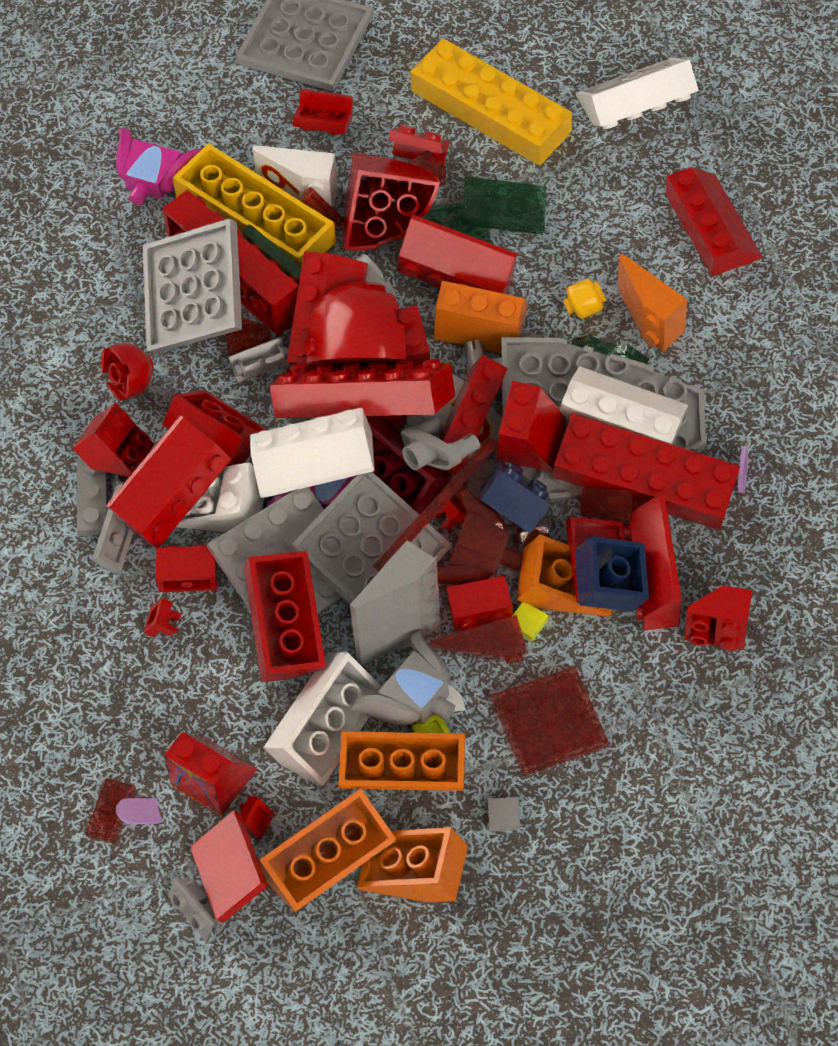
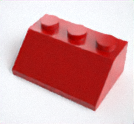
(217, 420)

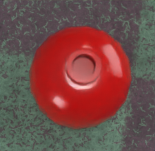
(129, 366)

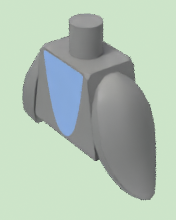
(413, 691)

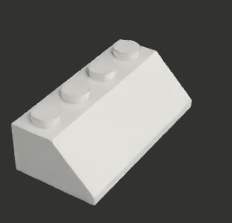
(638, 92)
(623, 406)
(312, 452)
(311, 729)

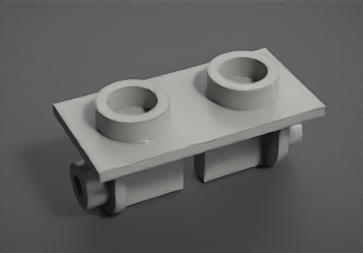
(259, 359)
(187, 897)

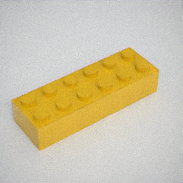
(491, 101)
(255, 201)

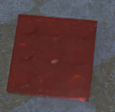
(549, 721)

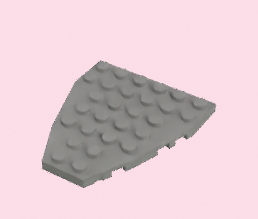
(552, 365)

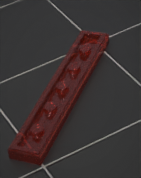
(438, 501)

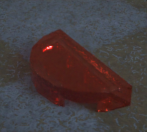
(316, 202)

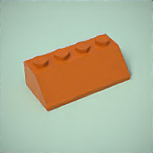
(402, 761)
(326, 851)

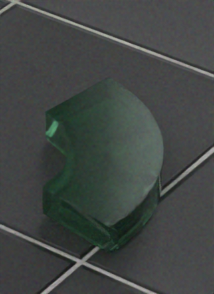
(607, 348)

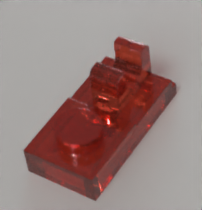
(104, 821)

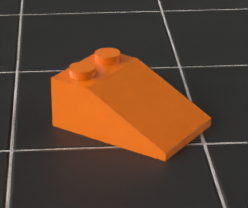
(652, 304)
(548, 578)
(417, 866)

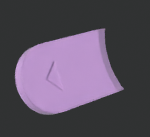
(742, 476)
(139, 811)

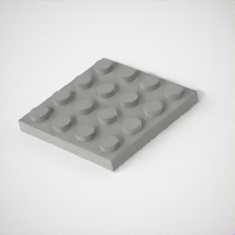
(305, 39)
(192, 286)
(358, 531)
(267, 534)

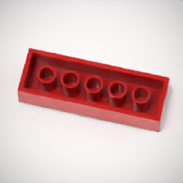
(263, 286)
(375, 387)
(615, 458)

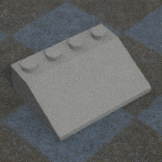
(396, 604)

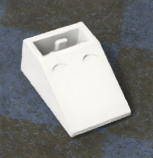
(227, 501)

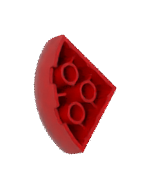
(382, 200)
(355, 325)

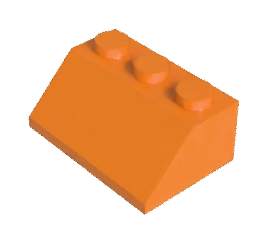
(477, 314)

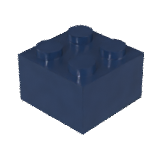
(515, 495)
(611, 574)

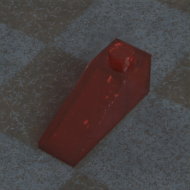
(492, 641)

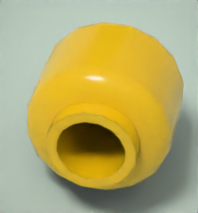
(584, 298)

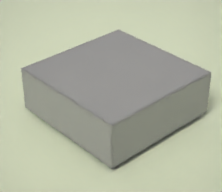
(503, 814)

